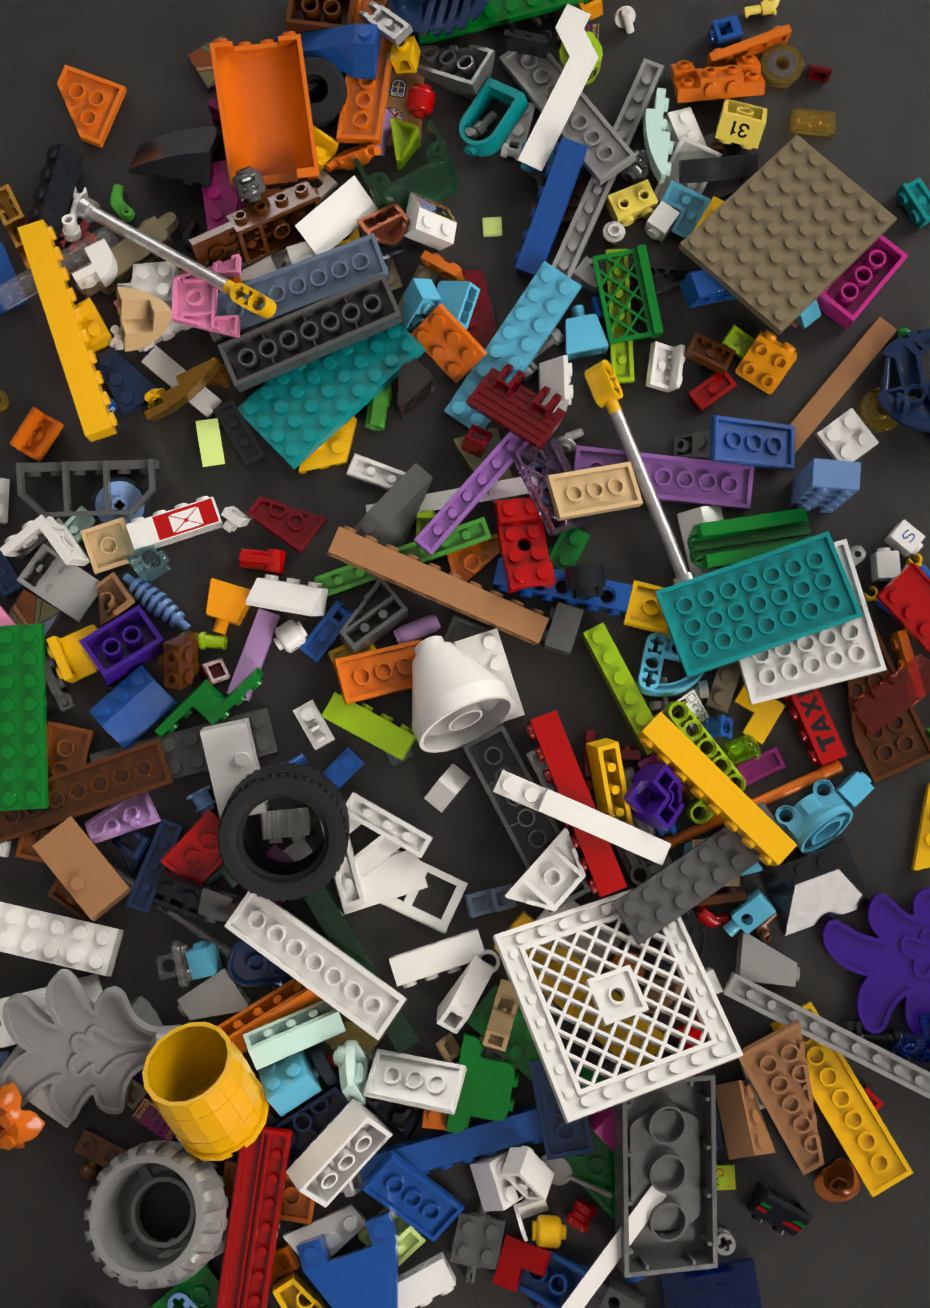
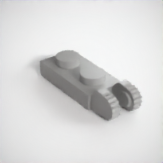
(389, 24)

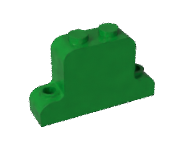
(485, 1086)

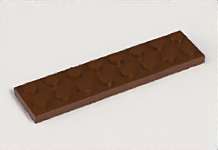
(92, 788)

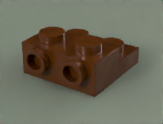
(181, 660)

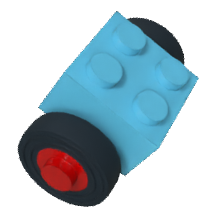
(295, 1080)

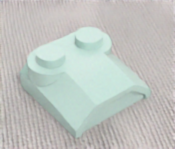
(352, 1070)

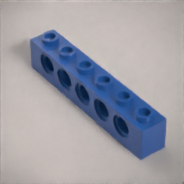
(618, 591)

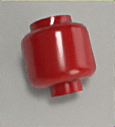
(420, 100)

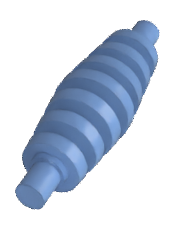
(156, 602)

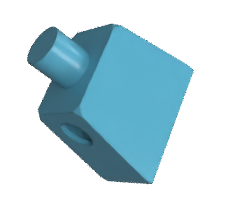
(459, 299)
(583, 335)
(757, 906)

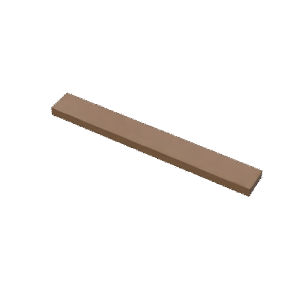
(841, 380)

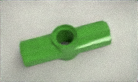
(377, 409)

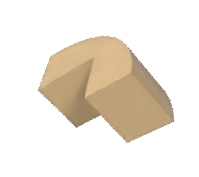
(502, 1017)

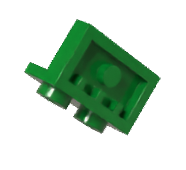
(567, 548)

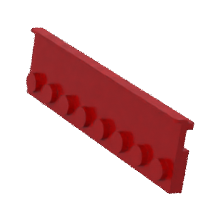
(909, 602)
(254, 1220)

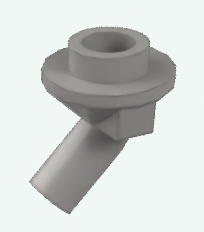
(566, 441)

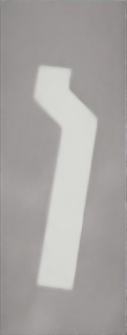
(567, 89)

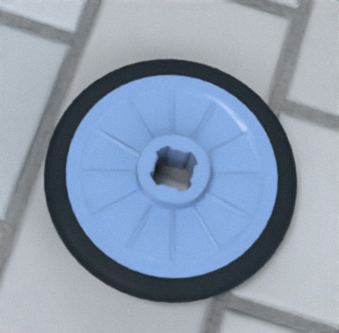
(122, 489)

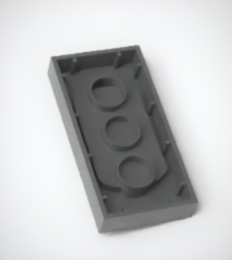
(668, 1144)

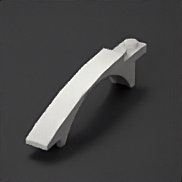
(581, 817)

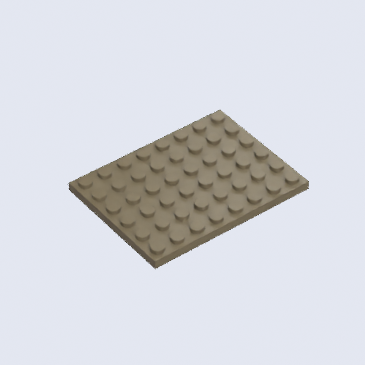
(787, 234)

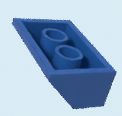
(133, 707)

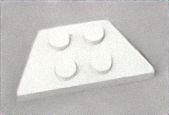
(550, 876)

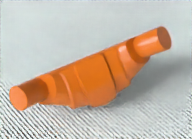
(344, 160)

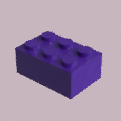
(122, 645)

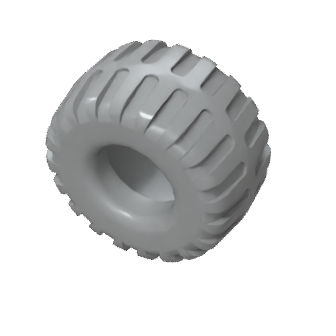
(117, 1225)

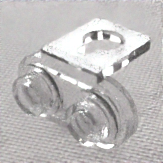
(181, 969)

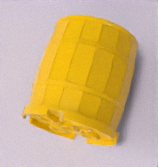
(205, 1091)

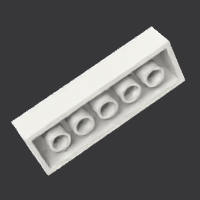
(58, 939)

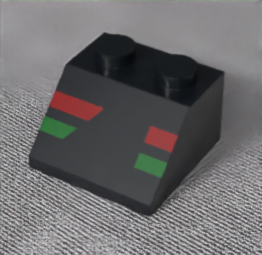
(777, 1209)

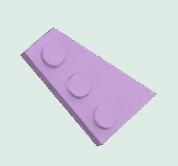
(122, 818)

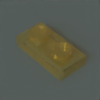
(813, 122)

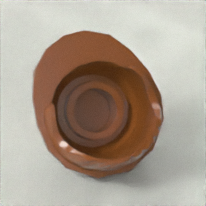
(838, 1182)

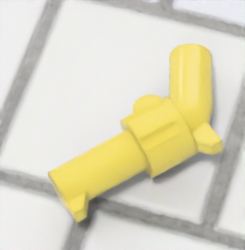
(764, 8)

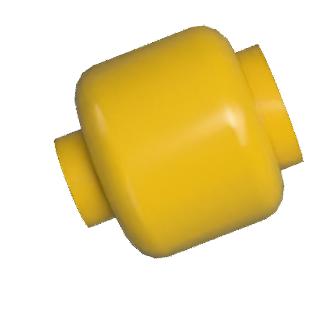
(548, 1231)

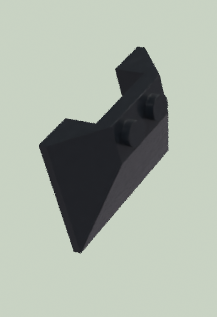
(815, 887)

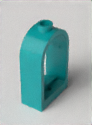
(492, 90)

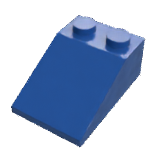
(558, 1283)

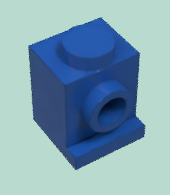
(725, 32)

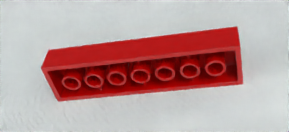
(567, 780)

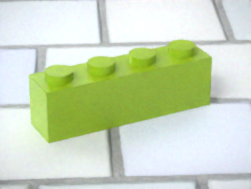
(369, 726)

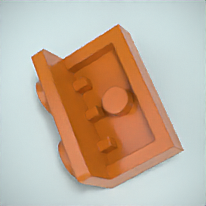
(36, 434)

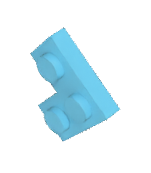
(691, 206)

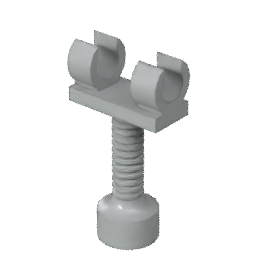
(556, 338)
(700, 688)

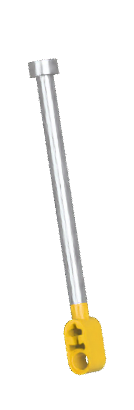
(90, 211)
(606, 394)

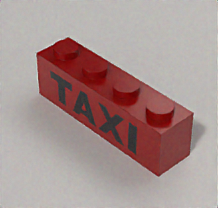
(815, 727)

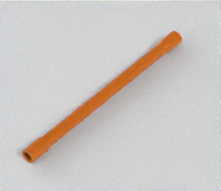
(823, 772)

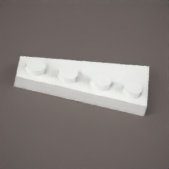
(489, 652)

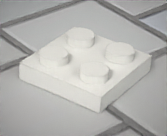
(847, 437)

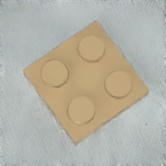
(108, 545)

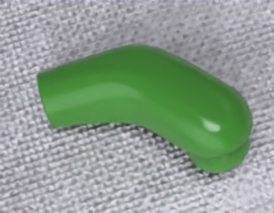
(117, 203)

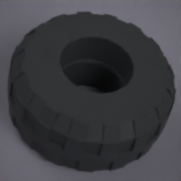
(327, 74)

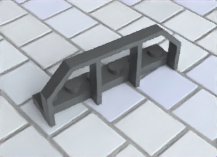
(79, 469)

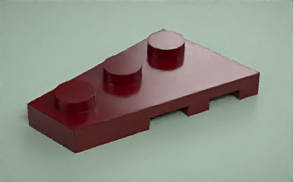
(286, 523)

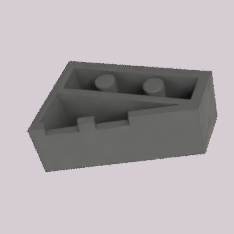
(373, 618)

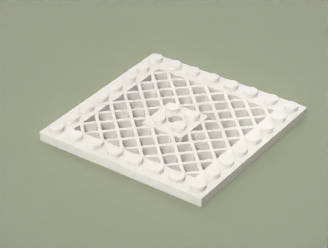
(579, 1102)

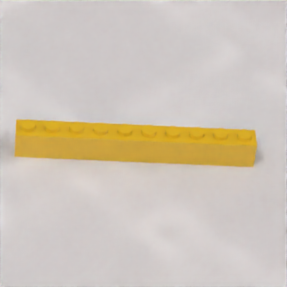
(67, 330)

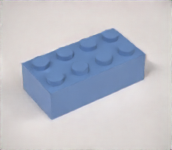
(825, 484)

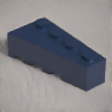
(312, 1119)

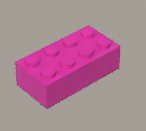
(861, 282)

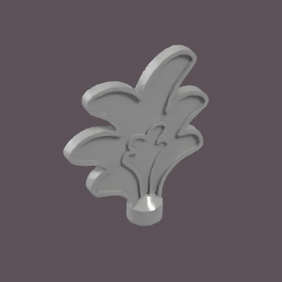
(78, 1046)

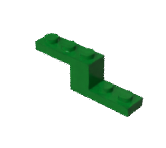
(210, 702)

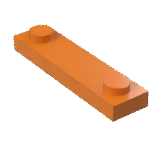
(753, 46)

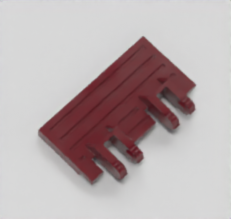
(517, 411)

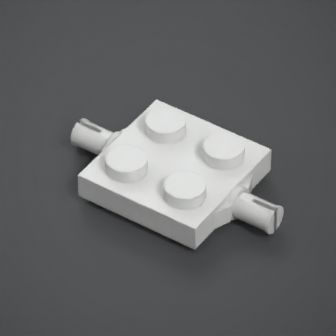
(154, 278)

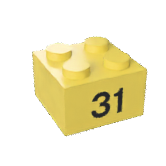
(741, 124)

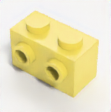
(632, 203)

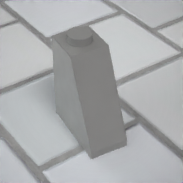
(764, 964)
(214, 997)

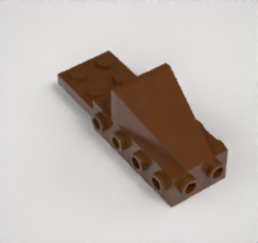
(258, 227)

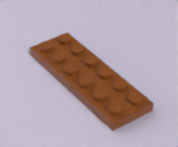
(66, 750)

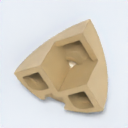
(141, 317)

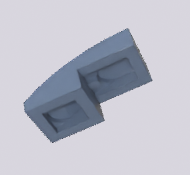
(488, 901)

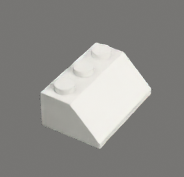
(288, 596)

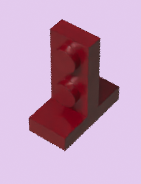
(627, 752)

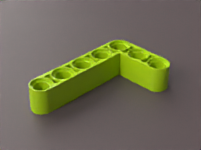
(714, 753)

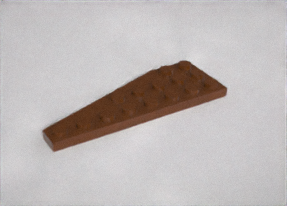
(895, 745)

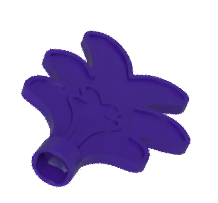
(892, 962)

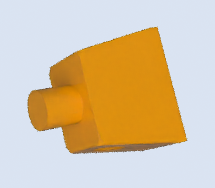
(226, 604)

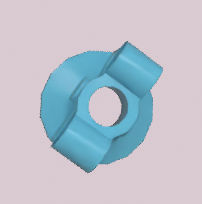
(815, 818)

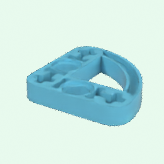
(663, 652)

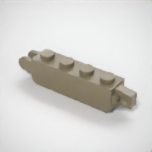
(129, 253)

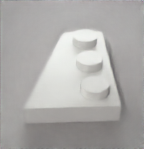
(336, 1226)

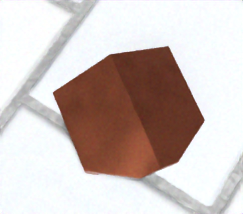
(386, 223)

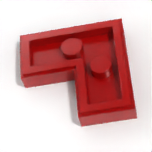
(515, 1257)

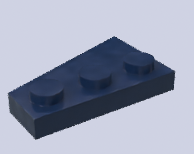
(123, 380)

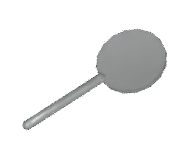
(563, 1173)

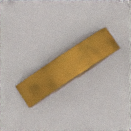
(12, 218)
(190, 384)

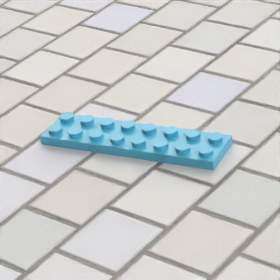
(518, 337)

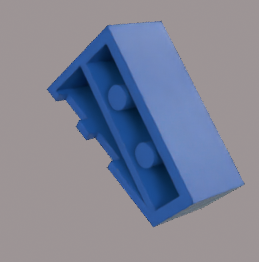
(702, 289)

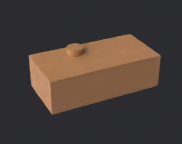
(82, 868)

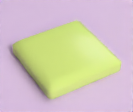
(492, 226)

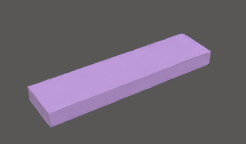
(255, 648)

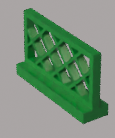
(646, 291)

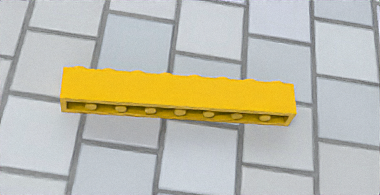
(717, 790)

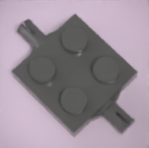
(477, 1241)

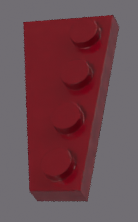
(482, 321)

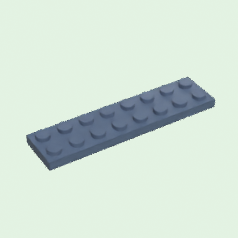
(309, 281)

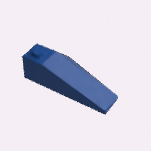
(349, 47)

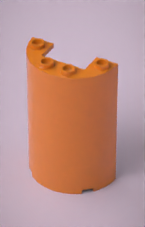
(266, 109)

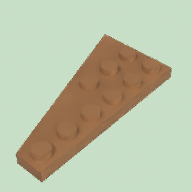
(783, 1083)

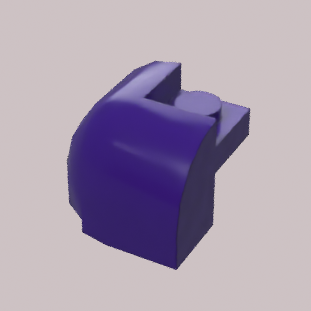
(655, 796)

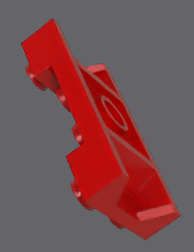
(517, 522)

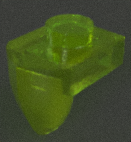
(743, 749)

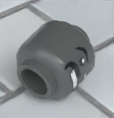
(638, 170)
(249, 184)

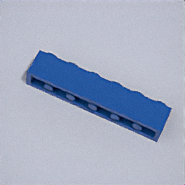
(551, 207)

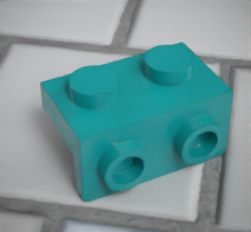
(916, 201)

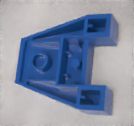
(359, 1277)

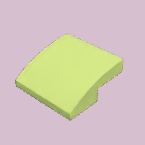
(409, 1238)

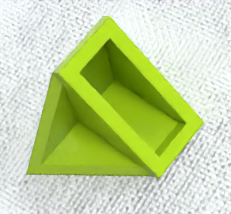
(405, 140)

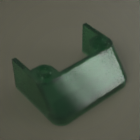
(433, 181)

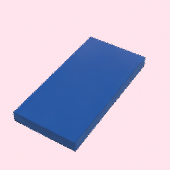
(752, 443)
(412, 1196)

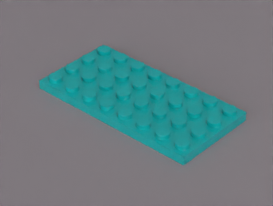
(316, 399)
(758, 604)

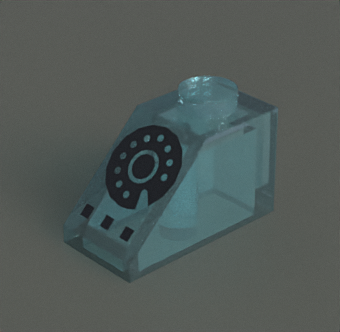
(149, 563)

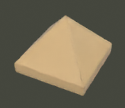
(448, 1048)

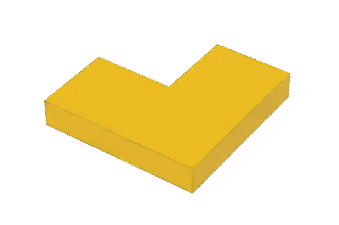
(763, 716)

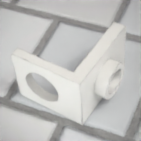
(526, 1209)

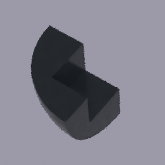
(398, 1117)

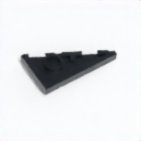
(664, 279)

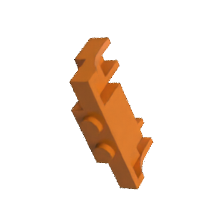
(715, 83)

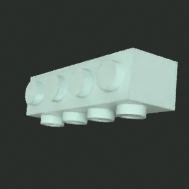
(298, 1032)

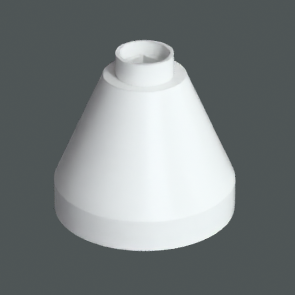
(453, 697)

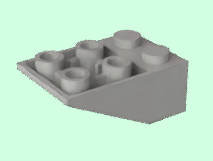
(60, 584)

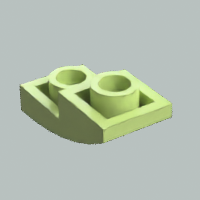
(210, 442)

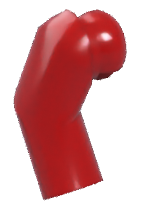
(709, 918)

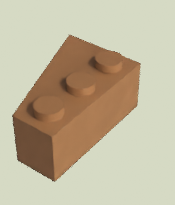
(742, 1121)

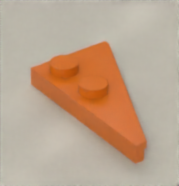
(474, 558)

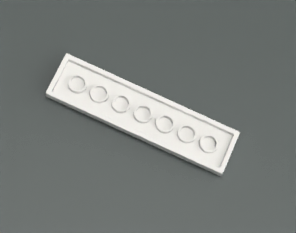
(316, 963)

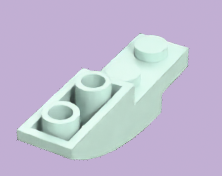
(656, 138)

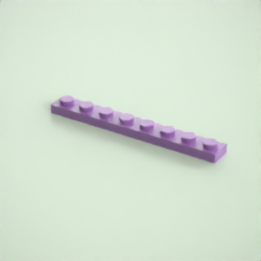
(469, 494)

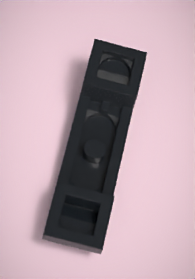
(718, 168)

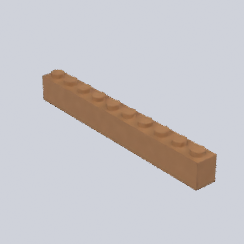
(438, 586)

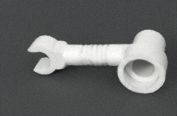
(71, 229)

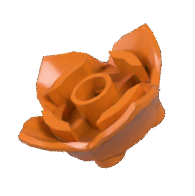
(16, 1124)

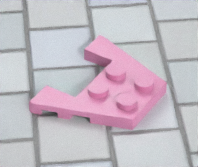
(196, 301)

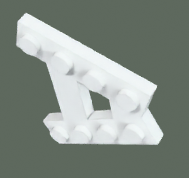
(393, 835)

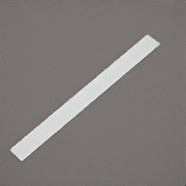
(500, 489)
(612, 1252)

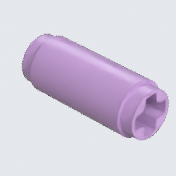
(417, 629)

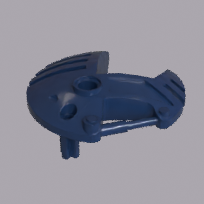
(437, 14)
(909, 375)

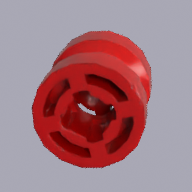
(581, 1215)

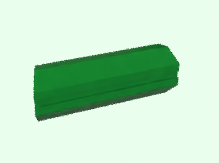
(741, 538)

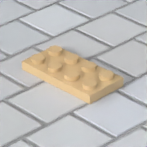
(593, 491)

